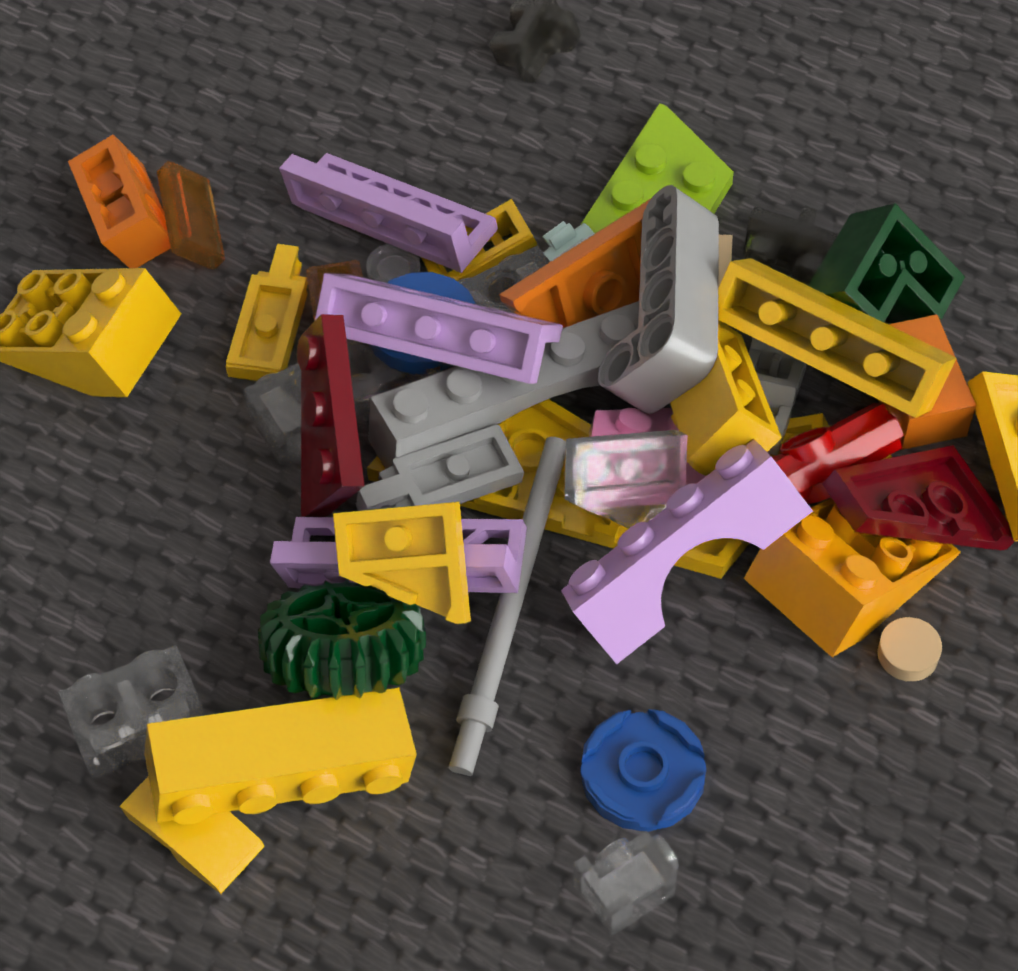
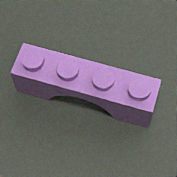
(738, 500)

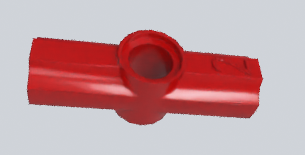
(852, 441)

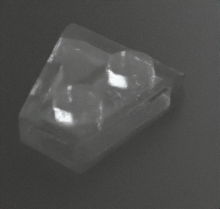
(625, 474)

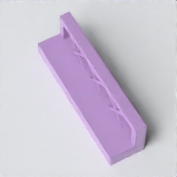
(388, 209)
(438, 327)
(488, 566)

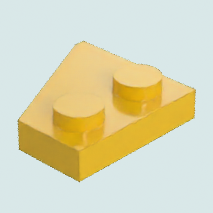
(408, 554)

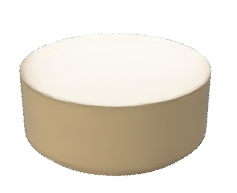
(909, 649)

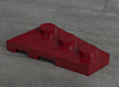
(920, 498)

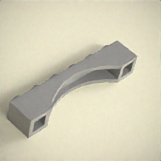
(470, 400)

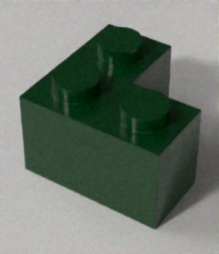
(887, 268)

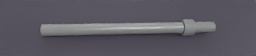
(478, 708)

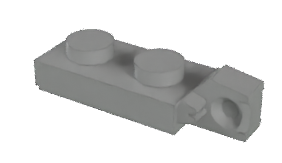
(446, 472)

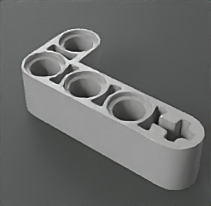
(676, 306)

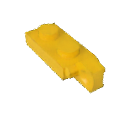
(269, 318)

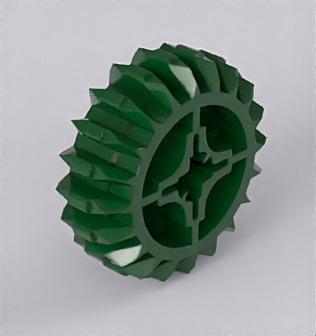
(340, 640)

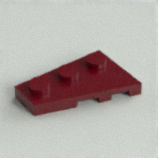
(328, 419)

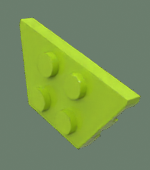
(662, 156)

